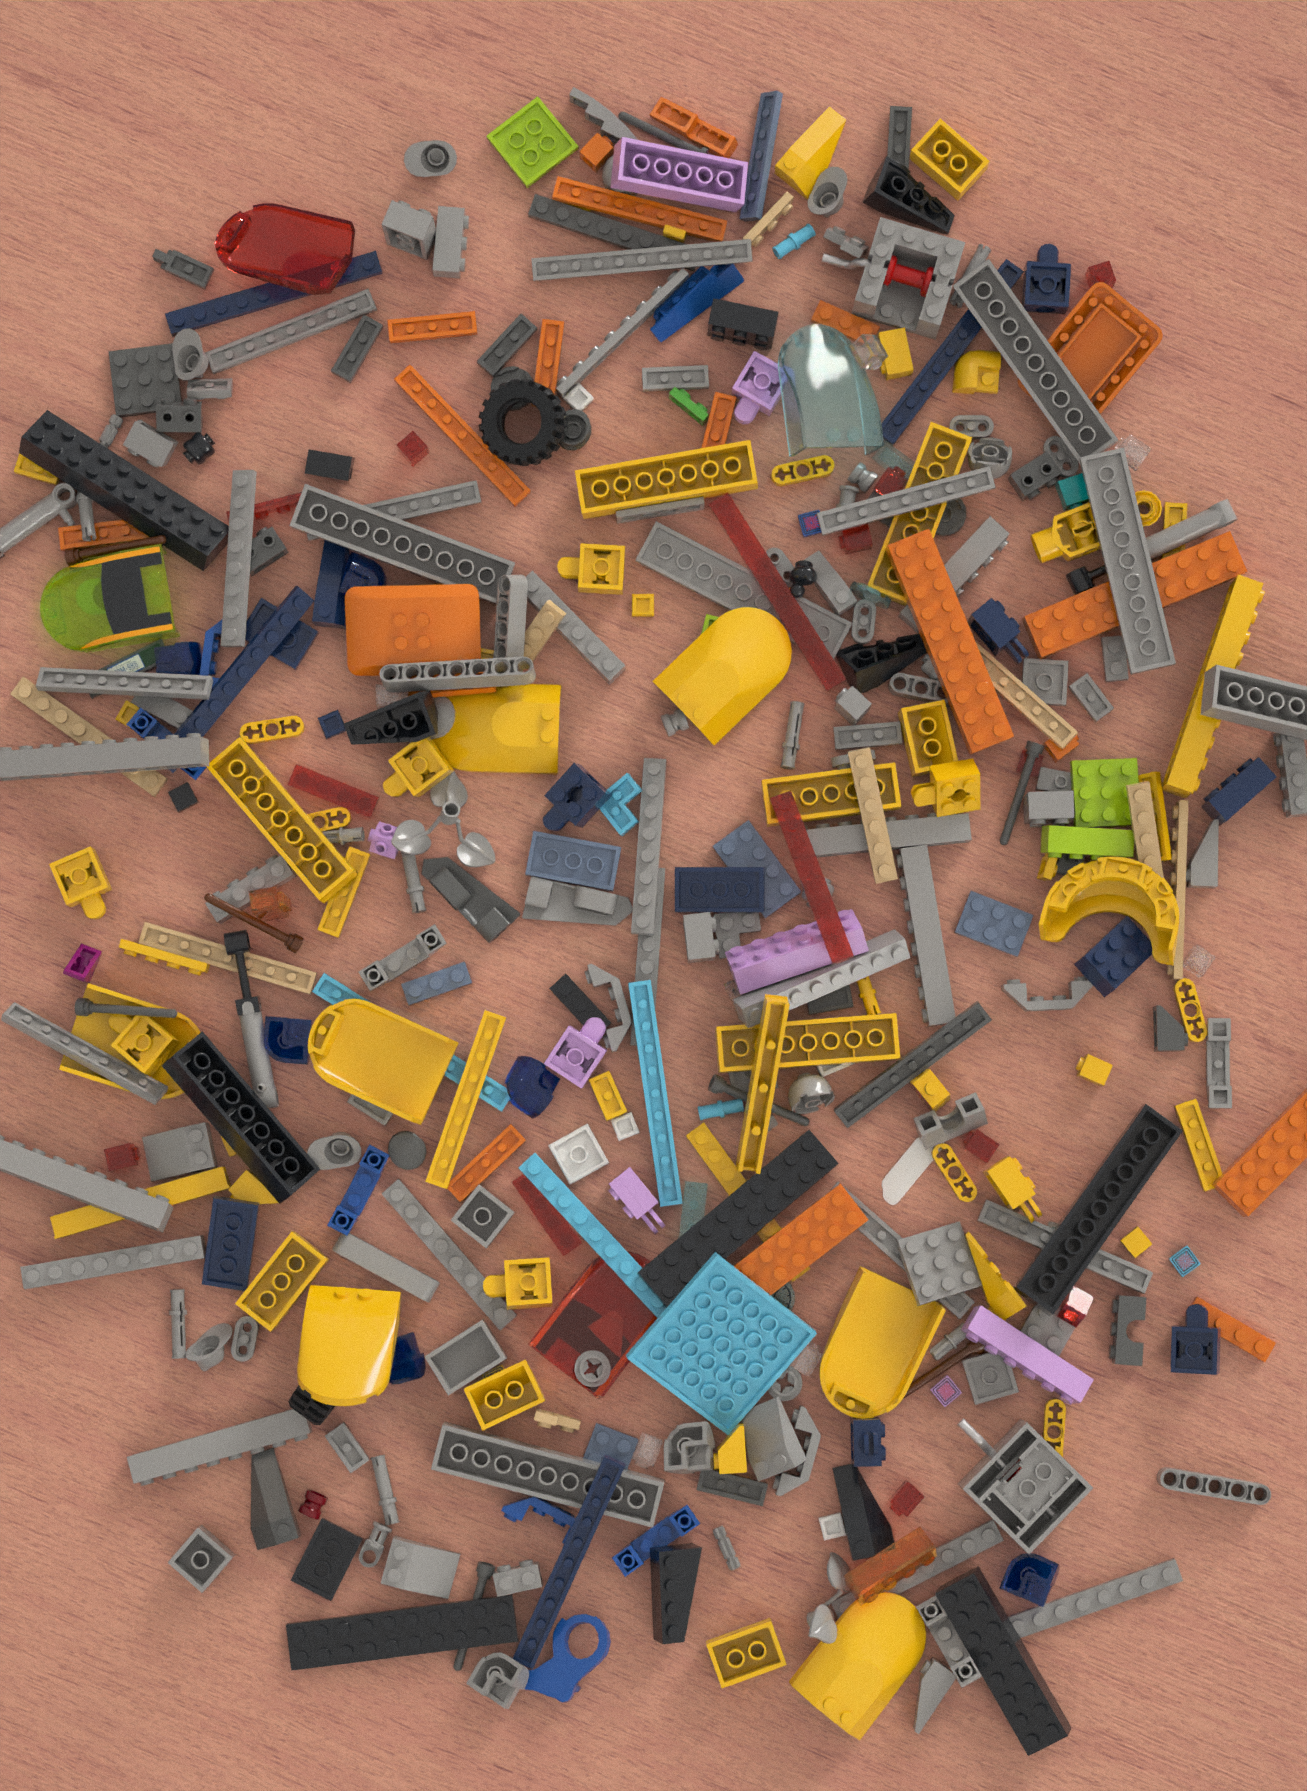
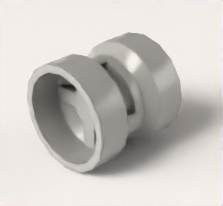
(862, 477)
(674, 722)

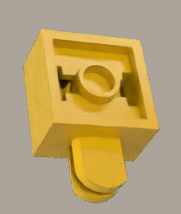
(597, 569)
(417, 769)
(944, 782)
(82, 881)
(142, 1041)
(1013, 1186)
(523, 1284)

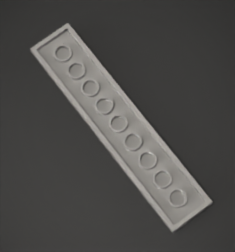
(1127, 561)
(727, 581)

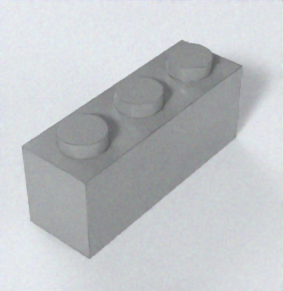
(450, 242)

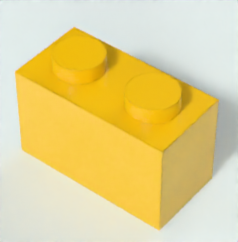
(899, 360)

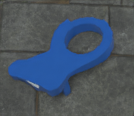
(561, 1674)

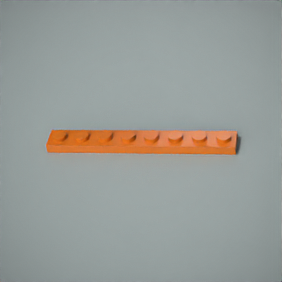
(638, 209)
(462, 435)

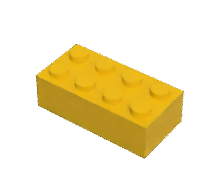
(282, 1281)

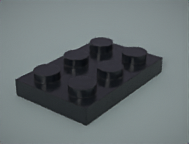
(326, 1559)

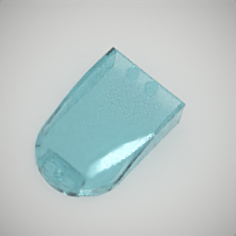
(826, 393)

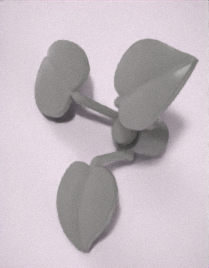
(451, 796)
(822, 1619)

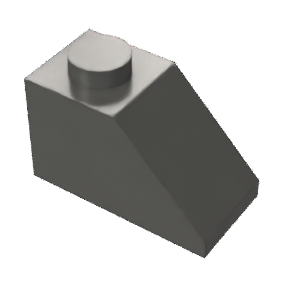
(1168, 1032)

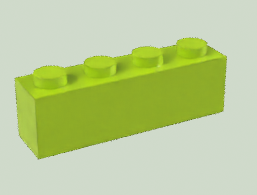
(1086, 841)

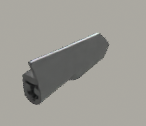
(470, 897)

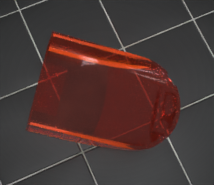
(596, 1316)

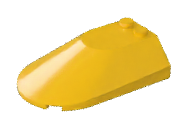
(728, 670)
(505, 731)
(866, 1664)

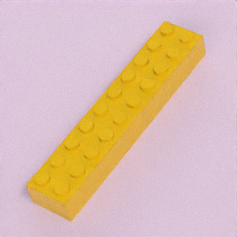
(1224, 650)

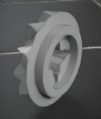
(603, 1370)
(788, 1392)

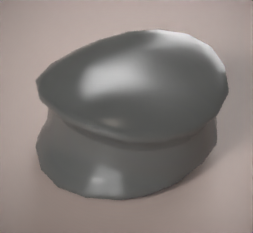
(577, 430)
(407, 1150)

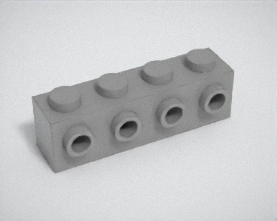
(1293, 771)
(273, 874)

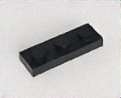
(576, 1000)

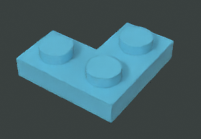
(615, 808)

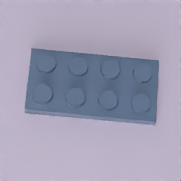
(747, 849)
(573, 861)

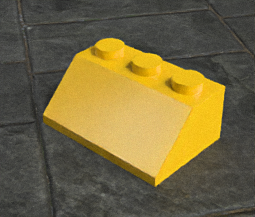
(927, 736)
(504, 1394)

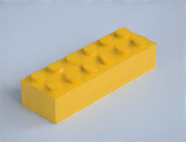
(829, 793)

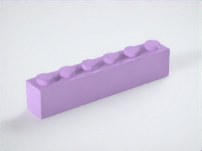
(1027, 1355)

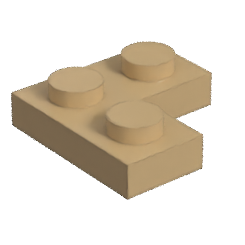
(547, 1419)

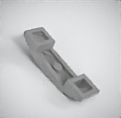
(1218, 1063)

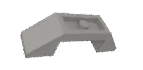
(403, 959)
(599, 978)
(1018, 993)
(787, 1481)
(949, 1641)

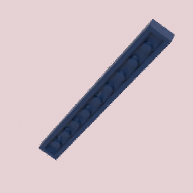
(260, 298)
(939, 366)
(246, 664)
(569, 1561)

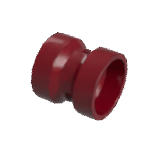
(313, 1504)

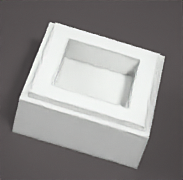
(578, 398)
(625, 1126)
(832, 1526)

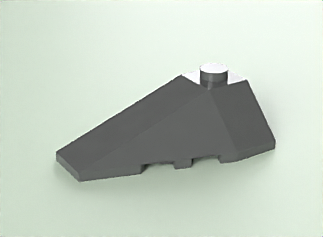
(271, 1508)

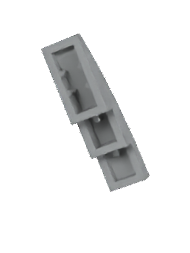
(601, 116)

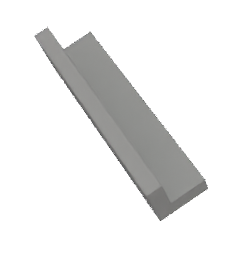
(660, 510)

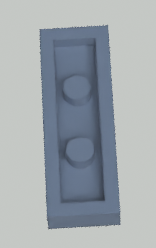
(436, 983)

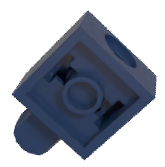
(1046, 282)
(997, 630)
(574, 798)
(1195, 1345)
(866, 1442)

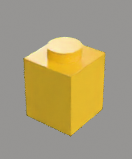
(1093, 1069)

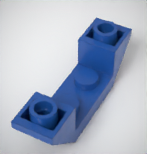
(210, 647)
(147, 726)
(359, 1190)
(517, 1510)
(661, 1534)

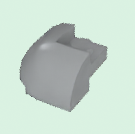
(689, 1448)
(499, 1678)

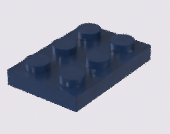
(293, 646)

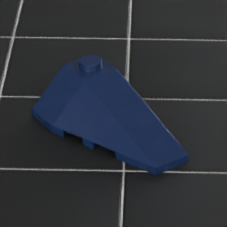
(329, 603)

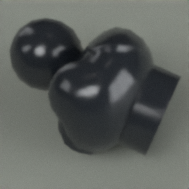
(801, 576)

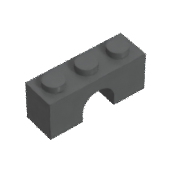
(1123, 1349)

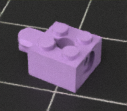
(756, 388)
(578, 1052)
(635, 1197)

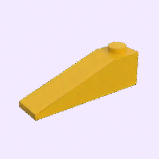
(811, 153)
(998, 1293)

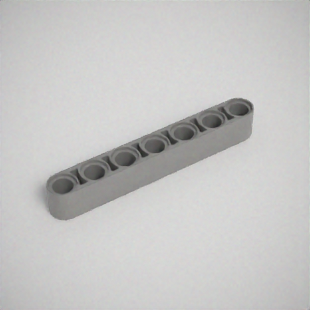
(447, 670)

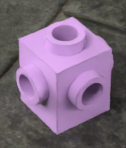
(381, 840)

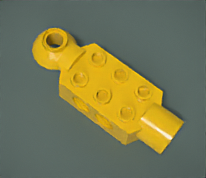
(1075, 533)

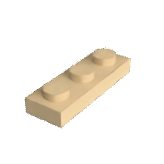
(769, 220)
(542, 629)

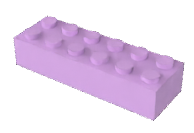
(679, 174)
(788, 953)

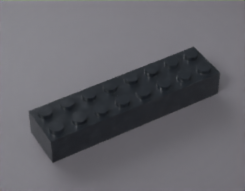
(241, 1117)
(1003, 1661)

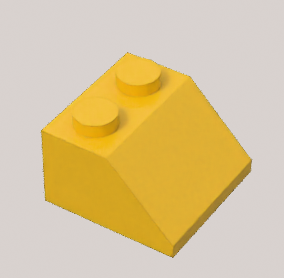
(731, 1453)

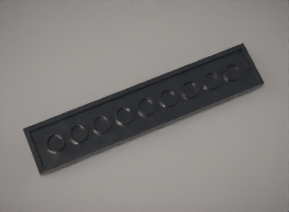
(739, 1216)
(402, 1632)

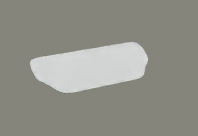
(906, 1171)

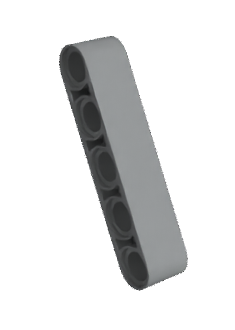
(510, 617)
(909, 691)
(386, 1266)
(1223, 1491)

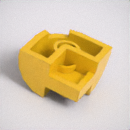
(977, 372)

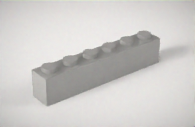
(968, 559)
(576, 632)

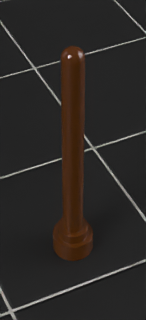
(76, 555)
(292, 941)
(971, 1348)

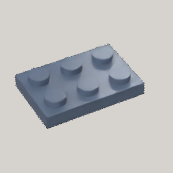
(993, 923)
(610, 1443)

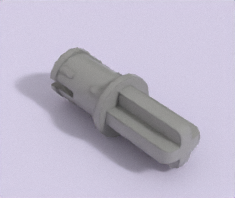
(345, 835)
(948, 1343)

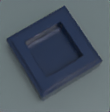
(332, 724)

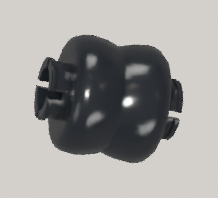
(199, 448)

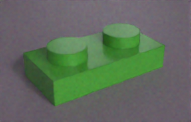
(682, 400)

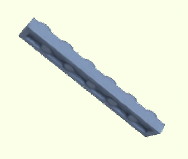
(761, 155)

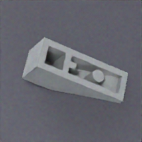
(831, 585)
(163, 709)
(1203, 866)
(932, 1687)

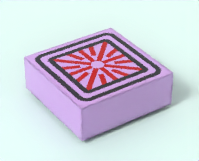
(945, 1391)

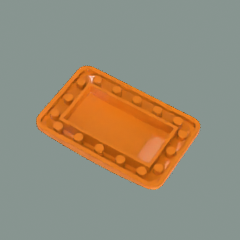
(1104, 343)
(410, 625)

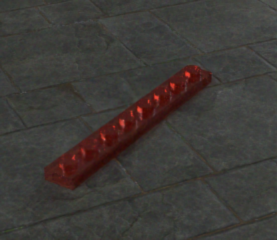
(811, 878)

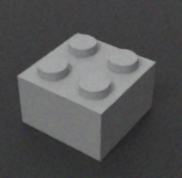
(1048, 808)
(699, 937)
(482, 1216)
(201, 1558)

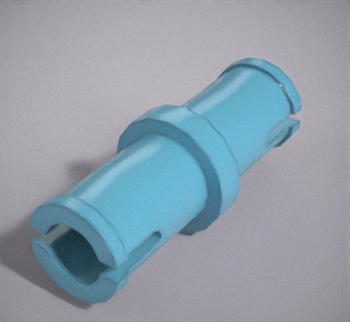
(793, 241)
(720, 1109)

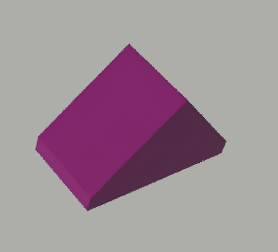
(83, 963)

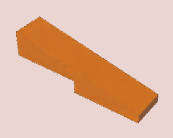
(692, 128)

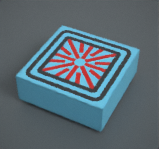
(1184, 1261)

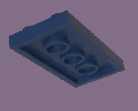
(719, 889)
(230, 1243)

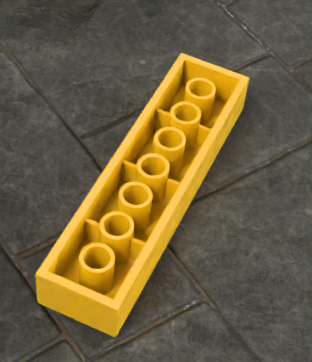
(938, 458)
(666, 479)
(281, 820)
(814, 1042)

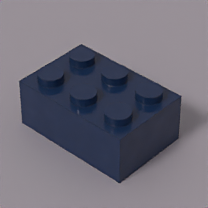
(1238, 790)
(1115, 956)

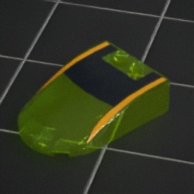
(110, 601)

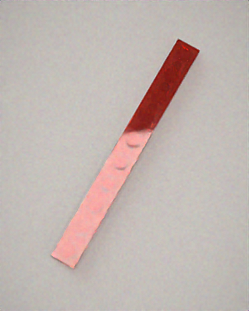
(777, 592)

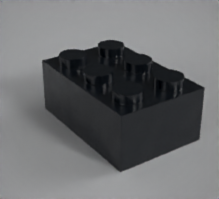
(742, 324)

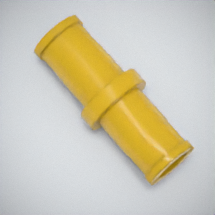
(868, 996)

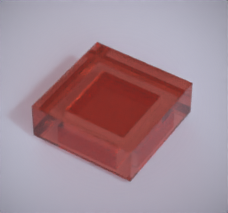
(1037, 764)

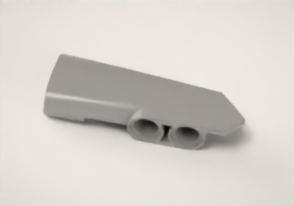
(574, 904)

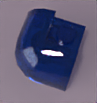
(362, 572)
(179, 658)
(287, 1039)
(530, 1085)
(407, 1360)
(1030, 1577)

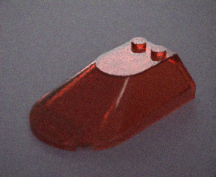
(287, 247)

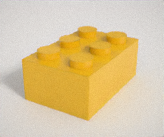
(949, 159)
(745, 1653)

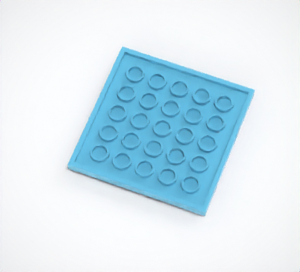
(721, 1343)

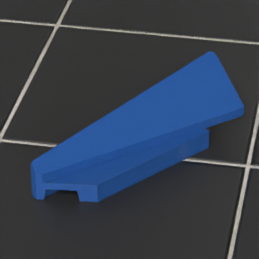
(694, 297)

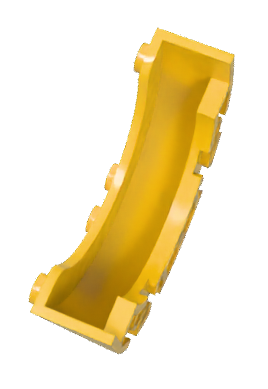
(1114, 887)

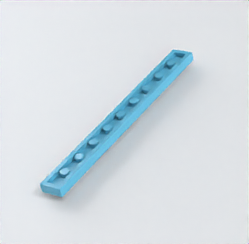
(491, 1092)
(655, 1093)
(590, 1230)

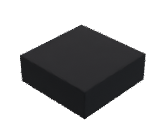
(183, 797)

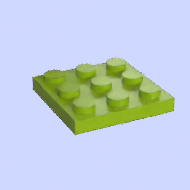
(532, 142)
(1102, 792)

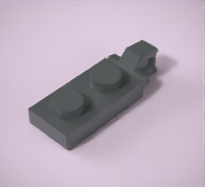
(184, 267)

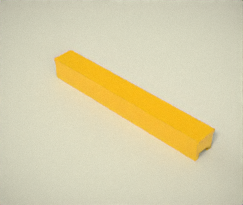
(762, 1083)
(176, 1191)

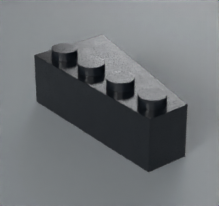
(672, 1587)

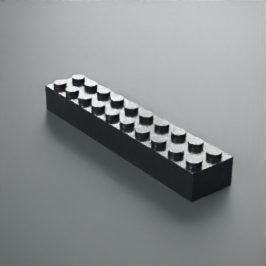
(124, 489)
(1097, 1210)

